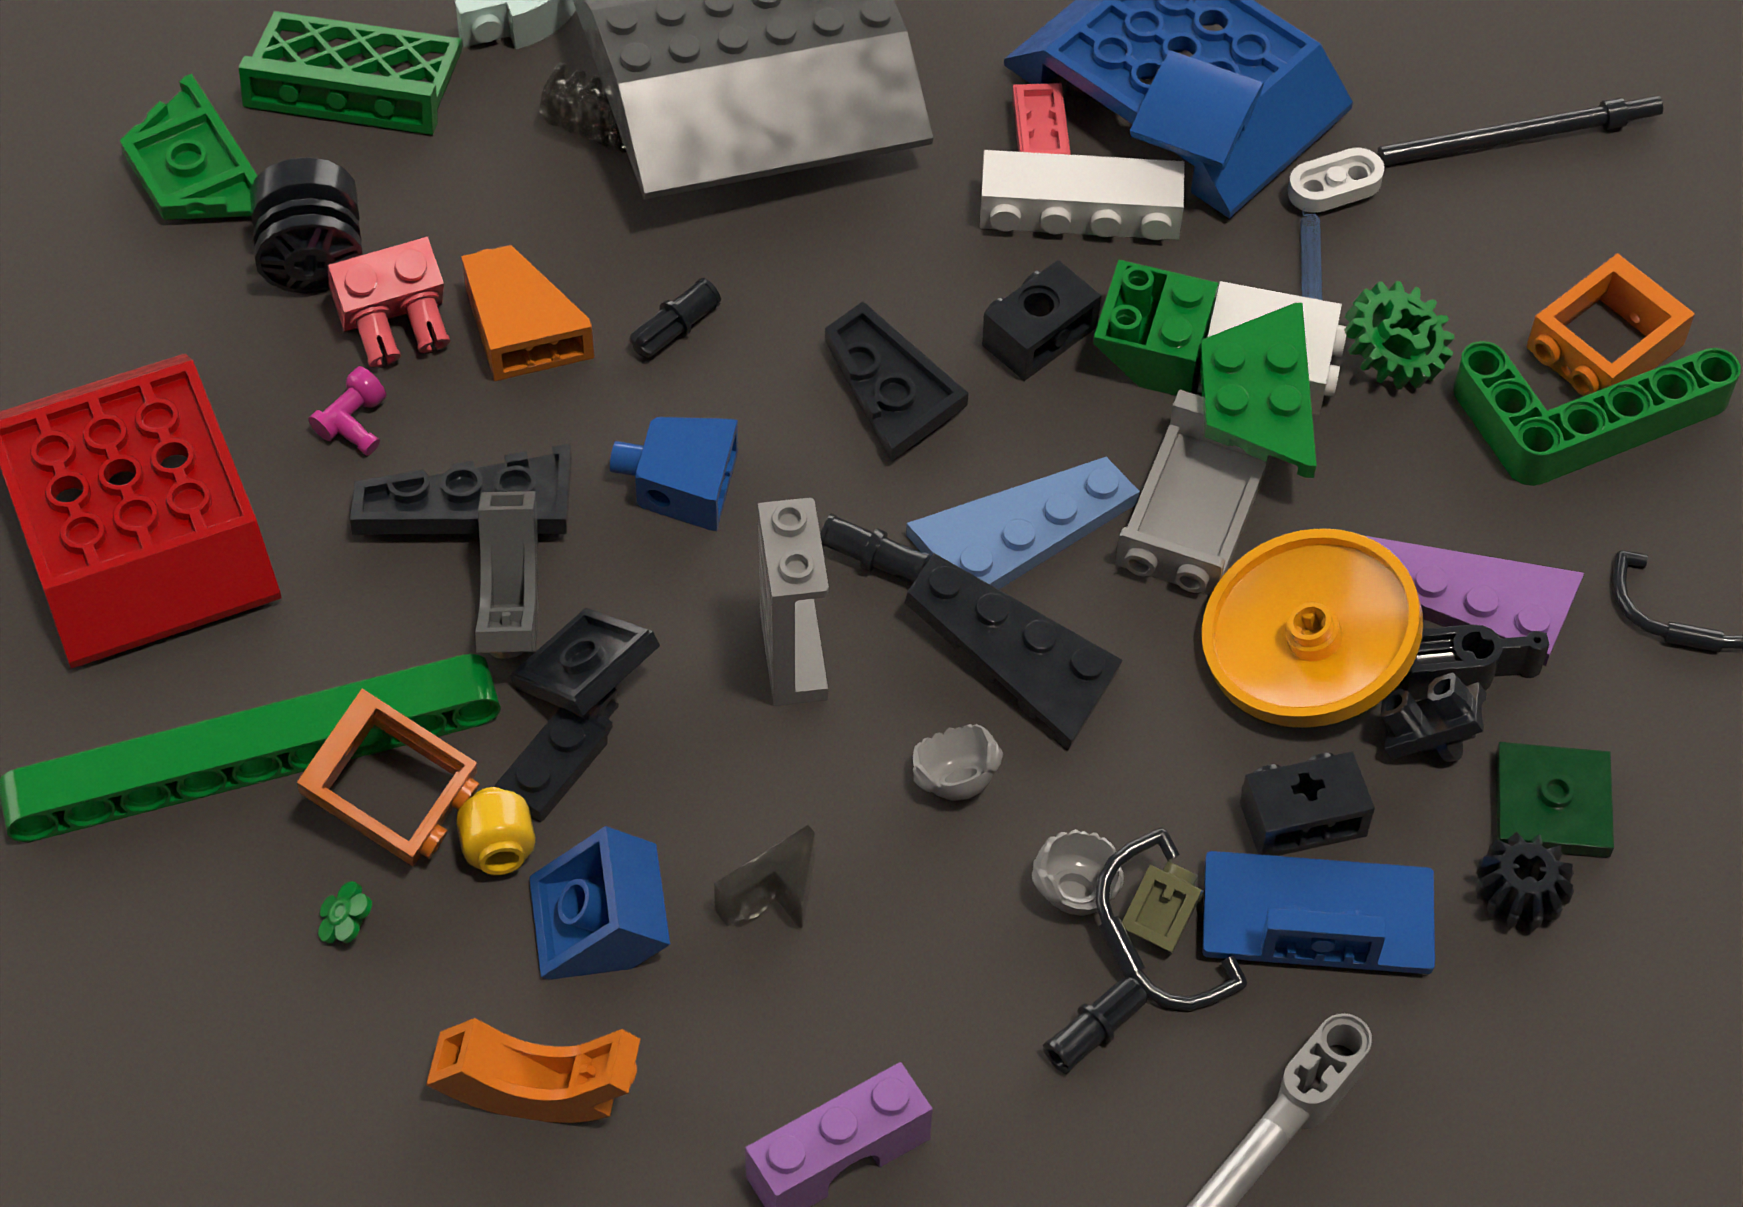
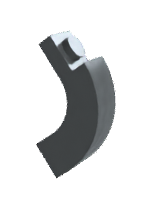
(508, 574)

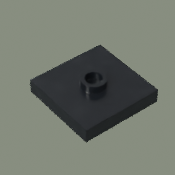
(584, 661)

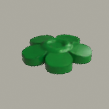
(344, 913)

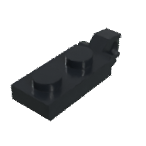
(559, 756)

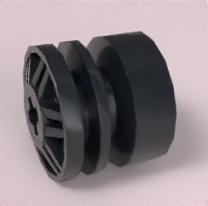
(304, 222)

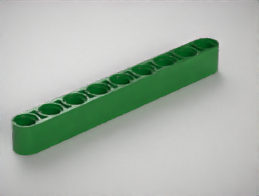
(234, 749)

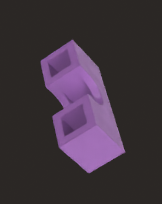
(872, 1119)

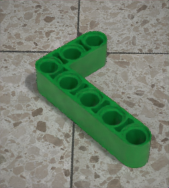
(1551, 443)

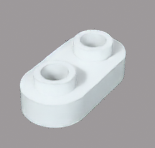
(1330, 182)

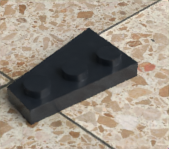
(892, 379)

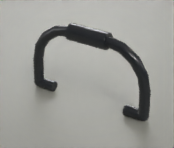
(1672, 632)
(1122, 946)

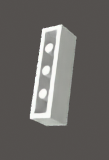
(1082, 195)

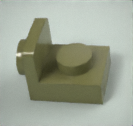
(1163, 905)

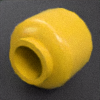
(495, 830)

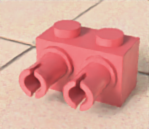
(386, 286)

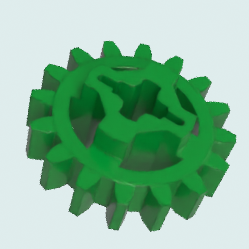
(1398, 335)

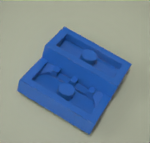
(1196, 109)

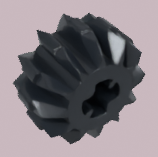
(1524, 881)

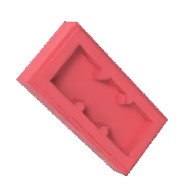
(1040, 118)

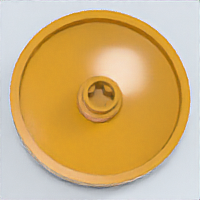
(1312, 627)

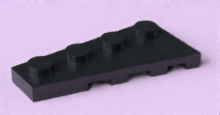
(451, 500)
(1031, 655)

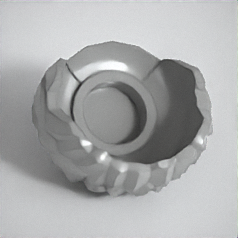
(956, 762)
(1069, 870)

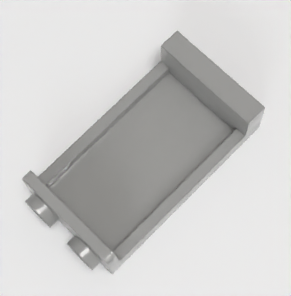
(1190, 505)
(789, 581)

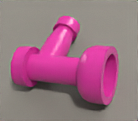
(362, 390)

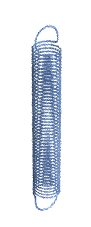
(1308, 229)

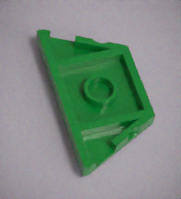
(189, 159)
(1260, 388)

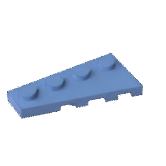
(1025, 524)

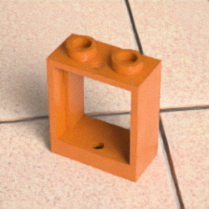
(1632, 297)
(341, 746)

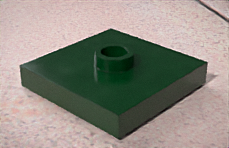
(1557, 795)

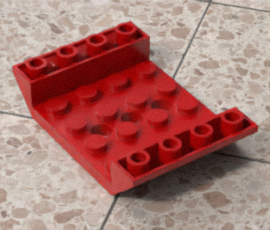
(143, 553)

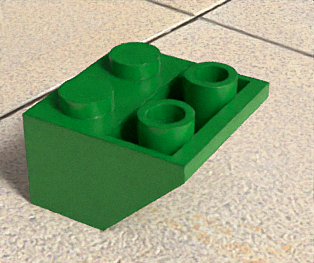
(1156, 325)

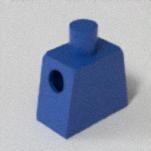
(682, 467)

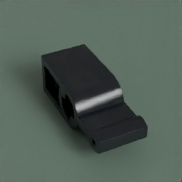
(1473, 656)

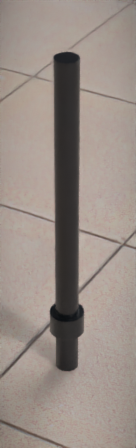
(1609, 114)

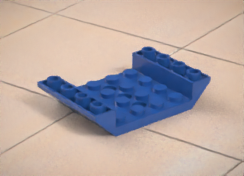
(1116, 42)

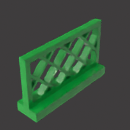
(349, 91)

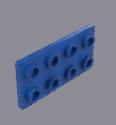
(1319, 912)

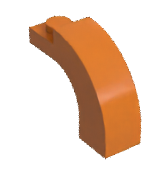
(533, 1079)

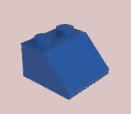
(599, 906)

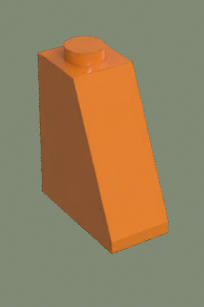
(522, 315)

